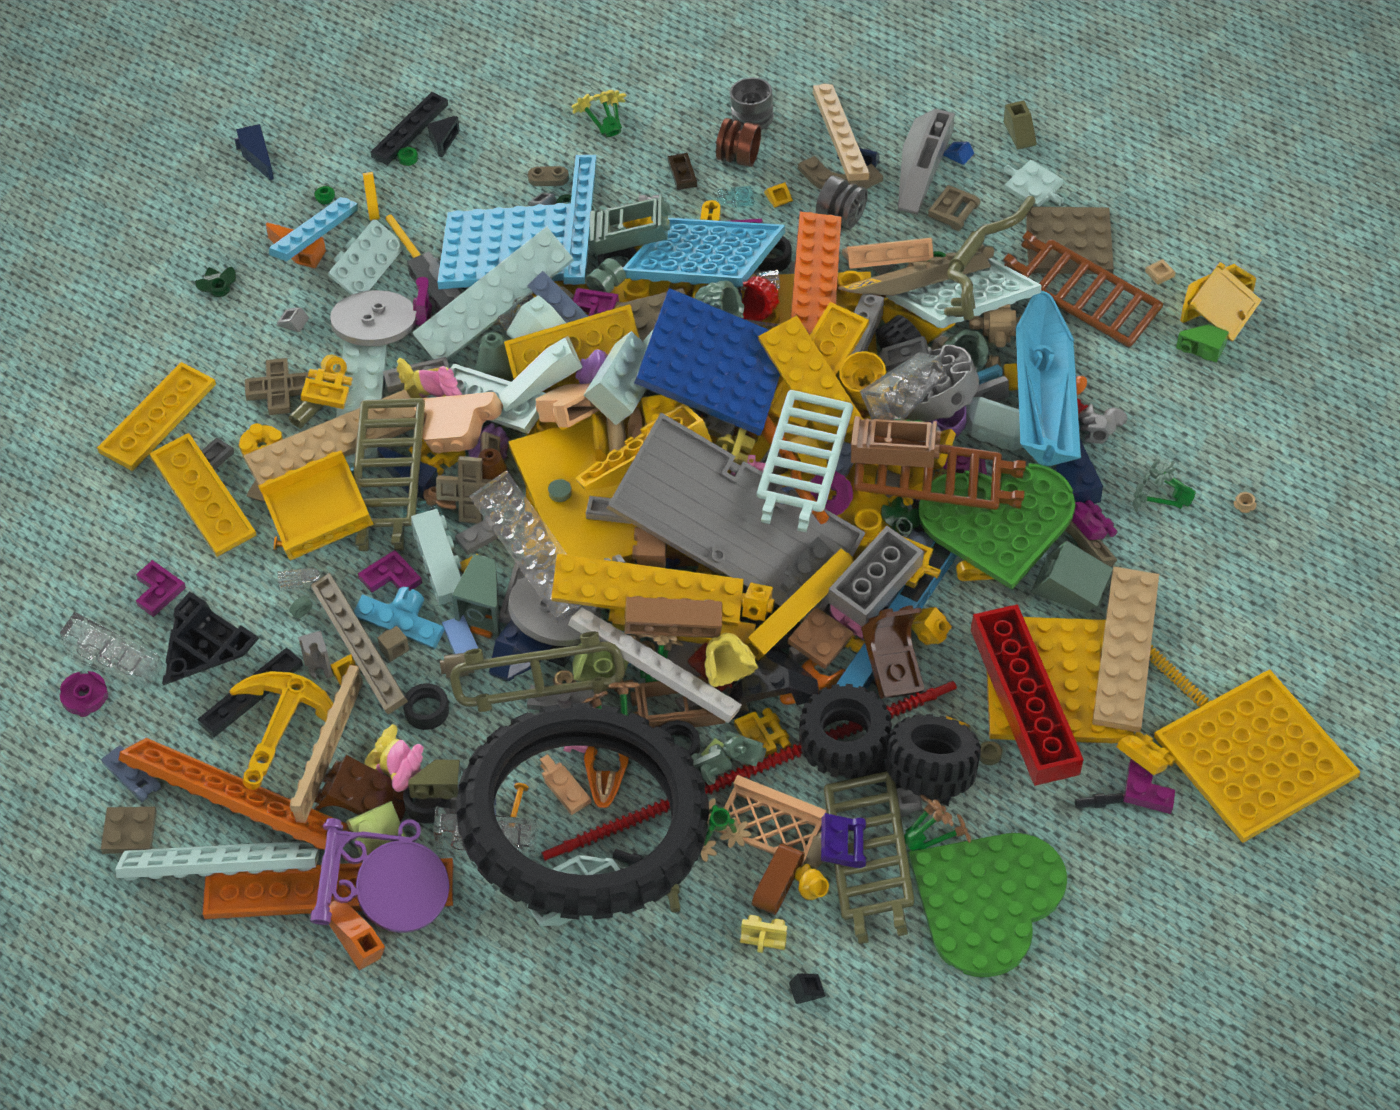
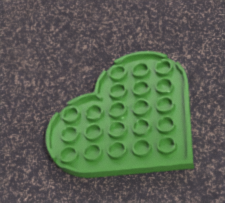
(1002, 540)
(986, 897)

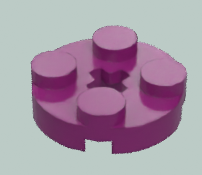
(843, 491)
(85, 704)

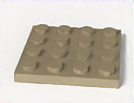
(1077, 228)

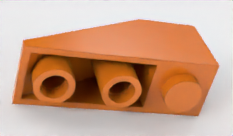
(309, 256)
(355, 935)

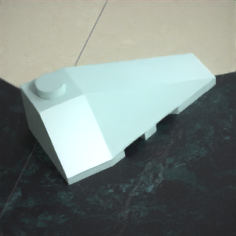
(534, 317)
(546, 370)

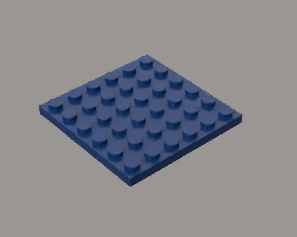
(709, 362)

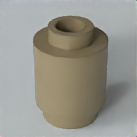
(450, 662)

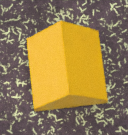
(341, 666)

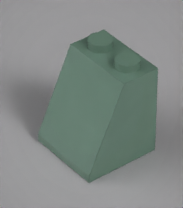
(1073, 578)
(478, 595)

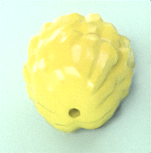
(728, 660)

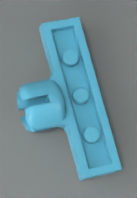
(401, 613)

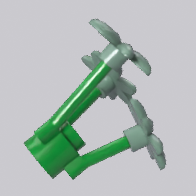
(1183, 494)

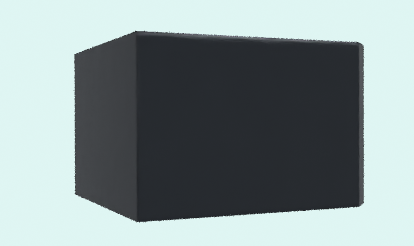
(443, 133)

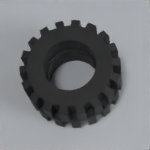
(896, 331)

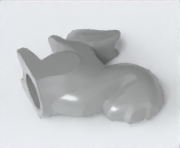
(1099, 425)

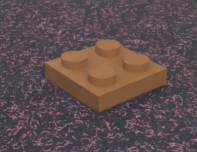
(820, 638)

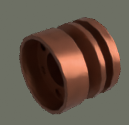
(737, 142)

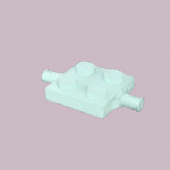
(1035, 182)

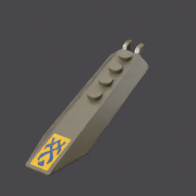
(918, 275)

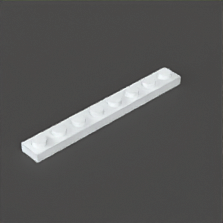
(658, 666)

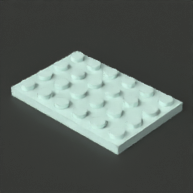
(991, 290)

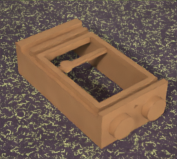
(866, 451)
(695, 717)

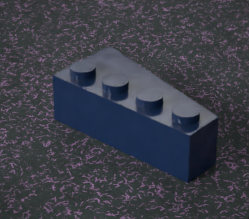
(1082, 478)

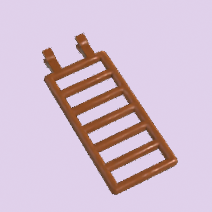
(1043, 249)
(997, 496)

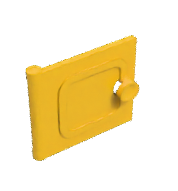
(1225, 301)

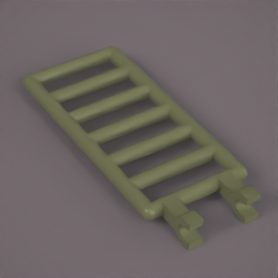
(411, 501)
(900, 859)

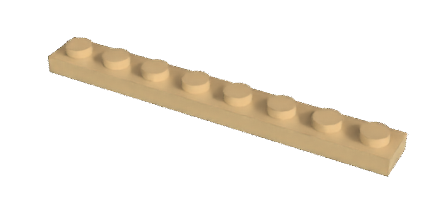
(840, 132)
(326, 745)

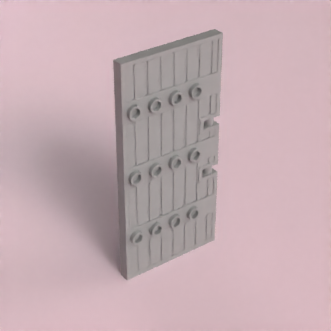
(690, 502)

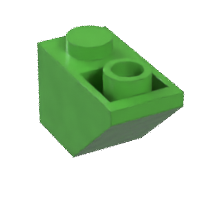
(1203, 341)

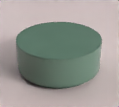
(559, 490)
(301, 607)

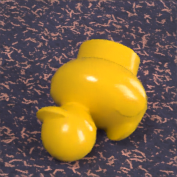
(811, 882)

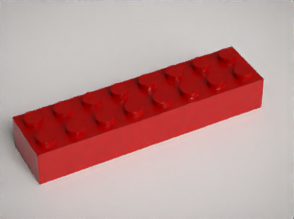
(1026, 695)

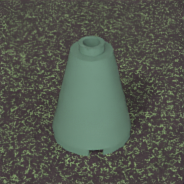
(493, 357)

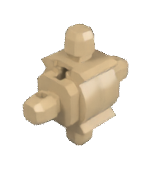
(997, 325)

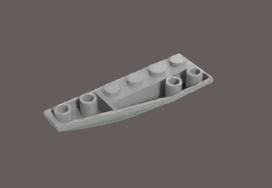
(922, 156)

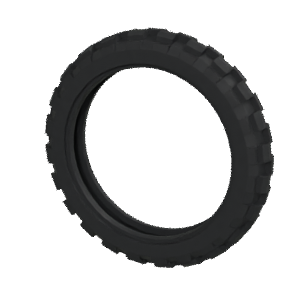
(573, 893)

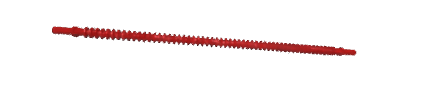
(746, 771)

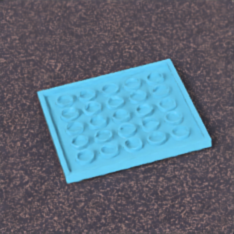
(484, 238)
(705, 252)

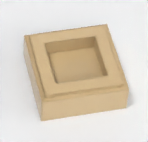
(1160, 271)

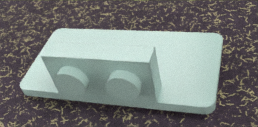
(366, 258)

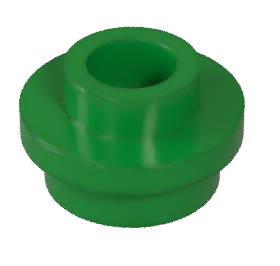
(324, 194)

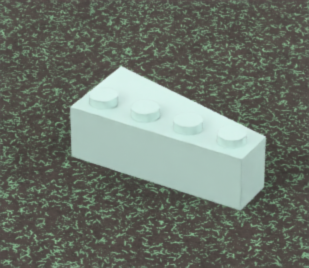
(437, 552)

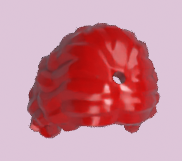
(759, 298)

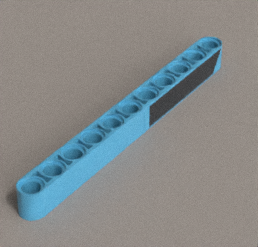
(860, 670)

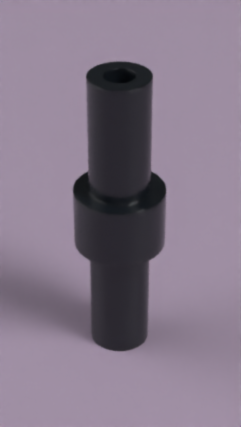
(1099, 800)
(627, 857)

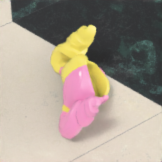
(422, 383)
(395, 758)

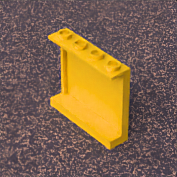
(315, 505)

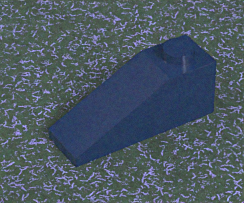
(254, 149)
(427, 473)

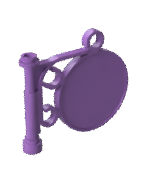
(397, 886)

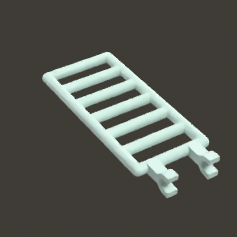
(777, 443)

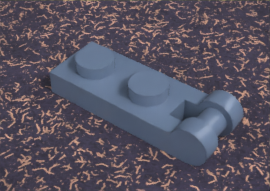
(130, 777)

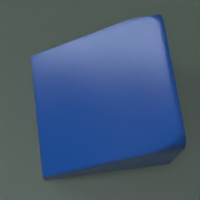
(959, 152)

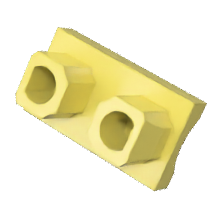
(739, 442)
(763, 934)

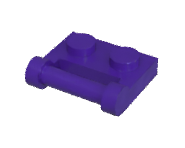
(835, 840)

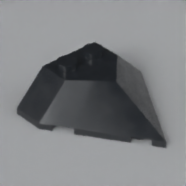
(202, 640)
(775, 676)

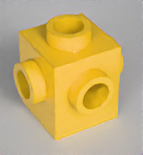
(757, 602)
(931, 626)

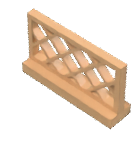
(888, 253)
(775, 801)

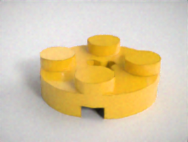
(256, 434)

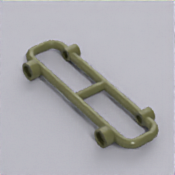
(589, 644)

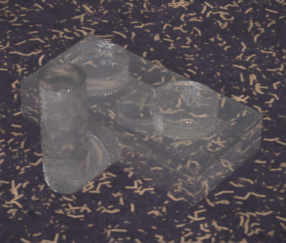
(506, 319)

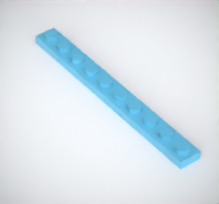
(579, 218)

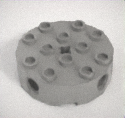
(953, 390)

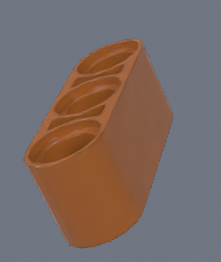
(777, 879)

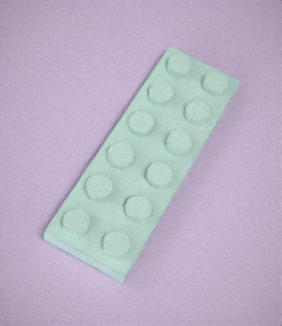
(519, 418)

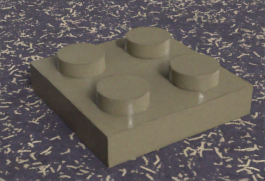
(128, 829)

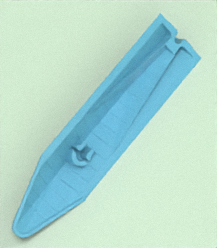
(1047, 383)

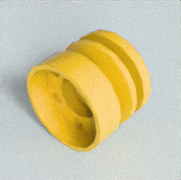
(858, 372)

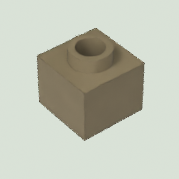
(393, 643)

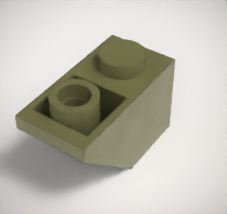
(1019, 124)
(436, 780)

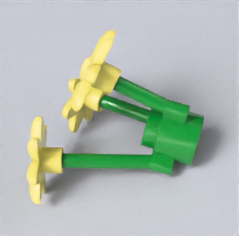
(611, 126)

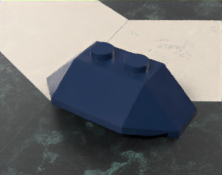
(513, 642)

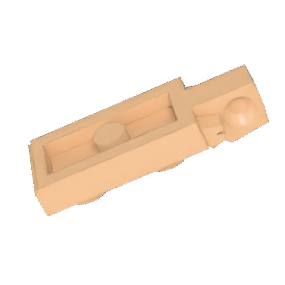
(564, 785)

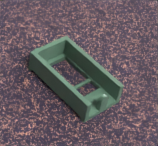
(606, 242)

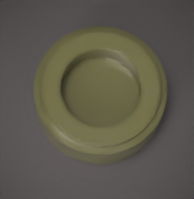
(990, 753)

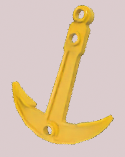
(282, 684)

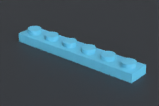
(313, 229)

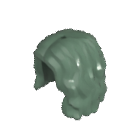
(722, 296)
(977, 349)

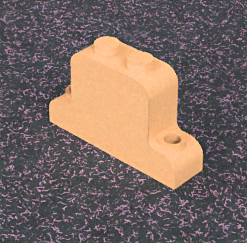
(565, 405)
(457, 420)

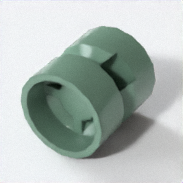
(606, 276)

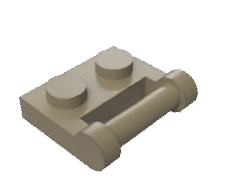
(949, 202)

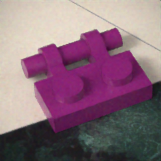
(1092, 522)

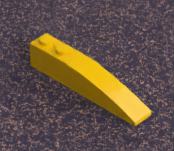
(618, 461)

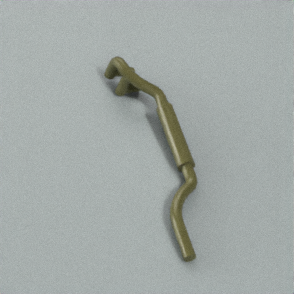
(965, 305)

